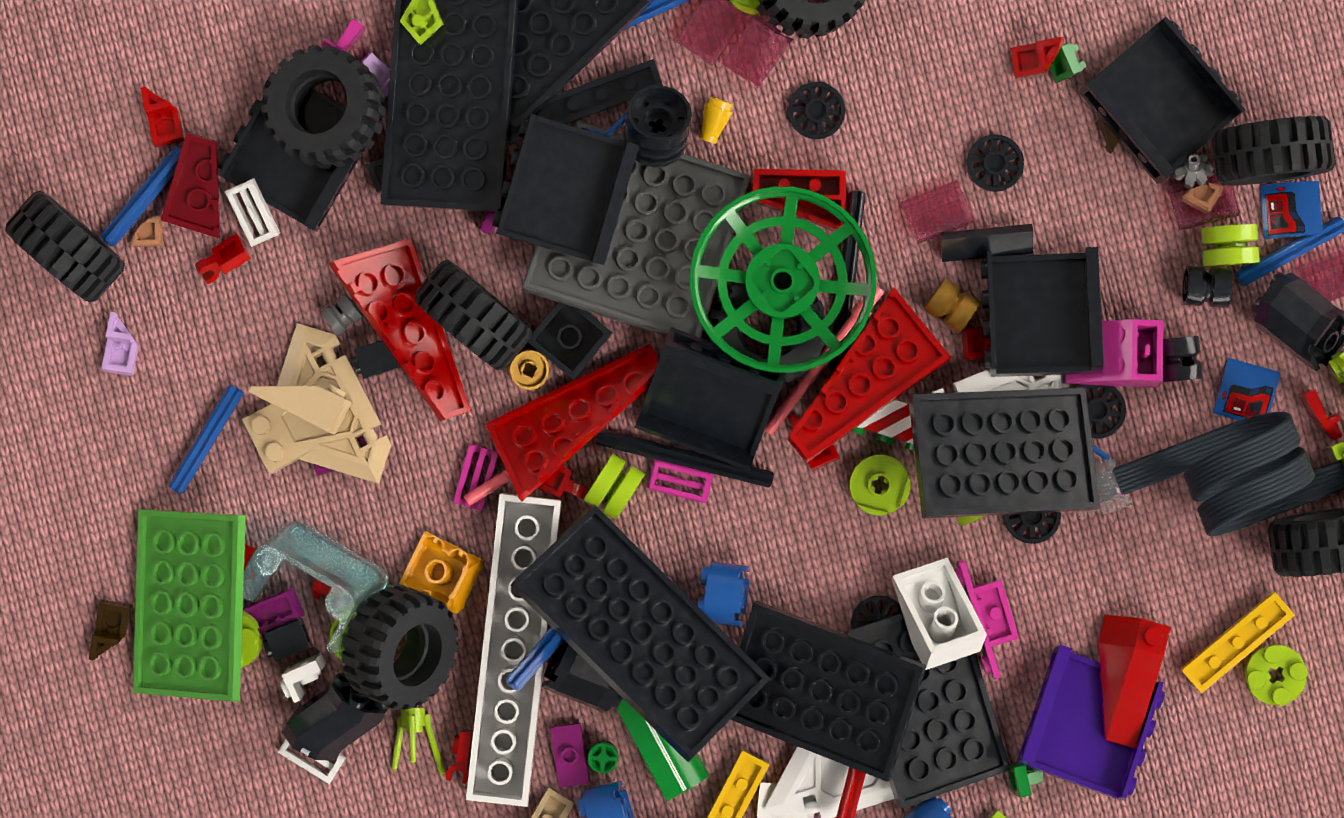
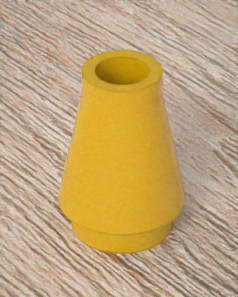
(715, 117)

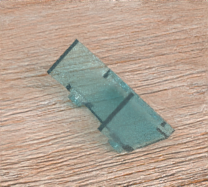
(346, 572)

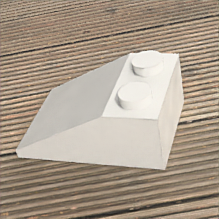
(938, 614)

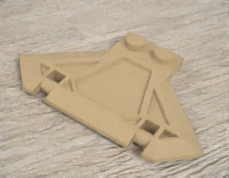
(287, 438)

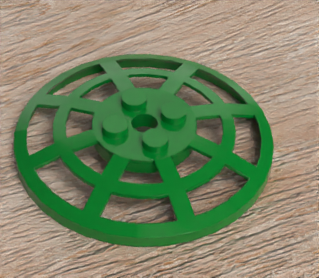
(789, 260)

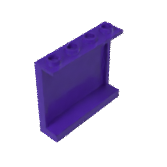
(1068, 729)

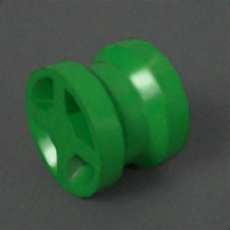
(602, 762)

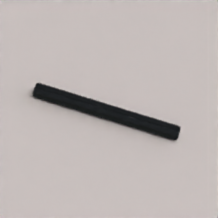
(850, 255)
(683, 458)

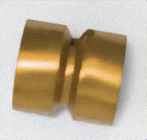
(951, 305)
(528, 368)

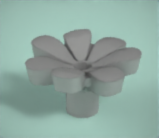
(1193, 170)

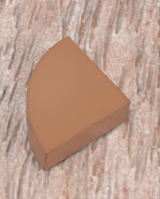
(1203, 197)
(149, 233)

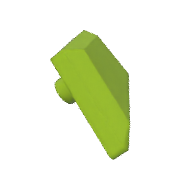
(421, 19)

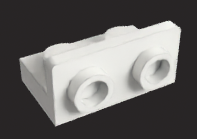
(301, 674)

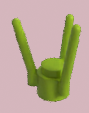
(413, 721)

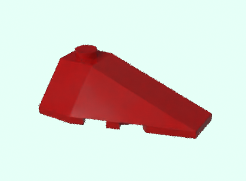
(1129, 667)

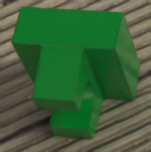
(1066, 63)
(1023, 778)

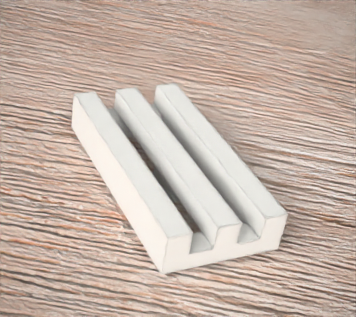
(262, 206)
(311, 768)

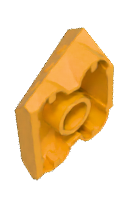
(442, 571)

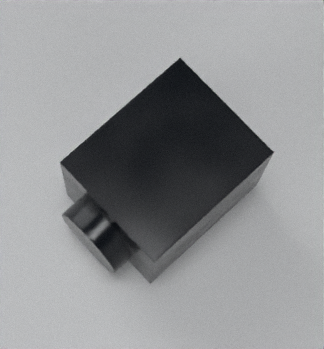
(374, 360)
(287, 640)

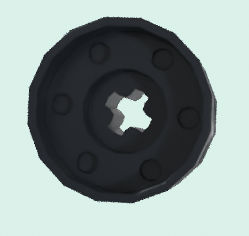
(658, 123)

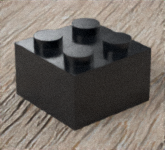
(570, 338)

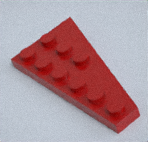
(384, 290)
(878, 368)
(555, 426)

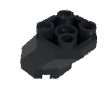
(1300, 320)
(576, 680)
(332, 720)

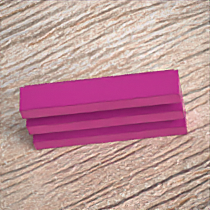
(483, 452)
(705, 487)

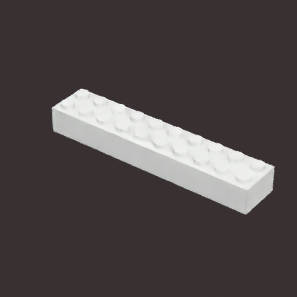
(506, 717)

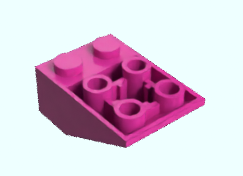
(1130, 355)

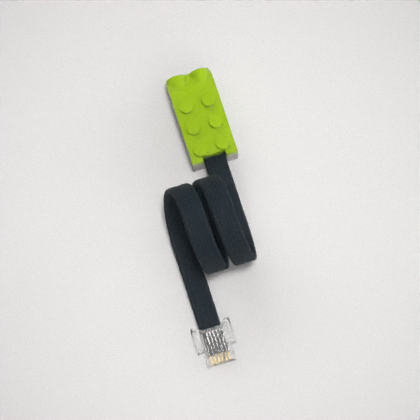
(1238, 471)

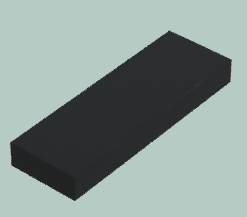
(976, 242)

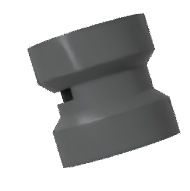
(341, 314)

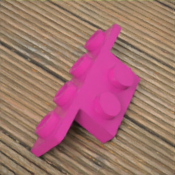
(993, 612)

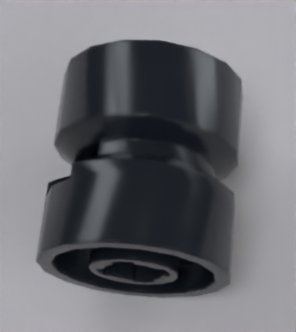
(1208, 287)
(1188, 349)

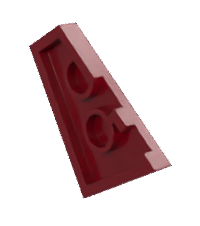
(195, 188)

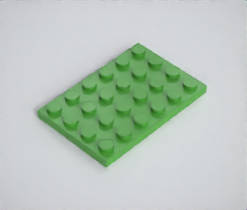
(189, 604)

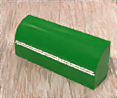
(667, 766)

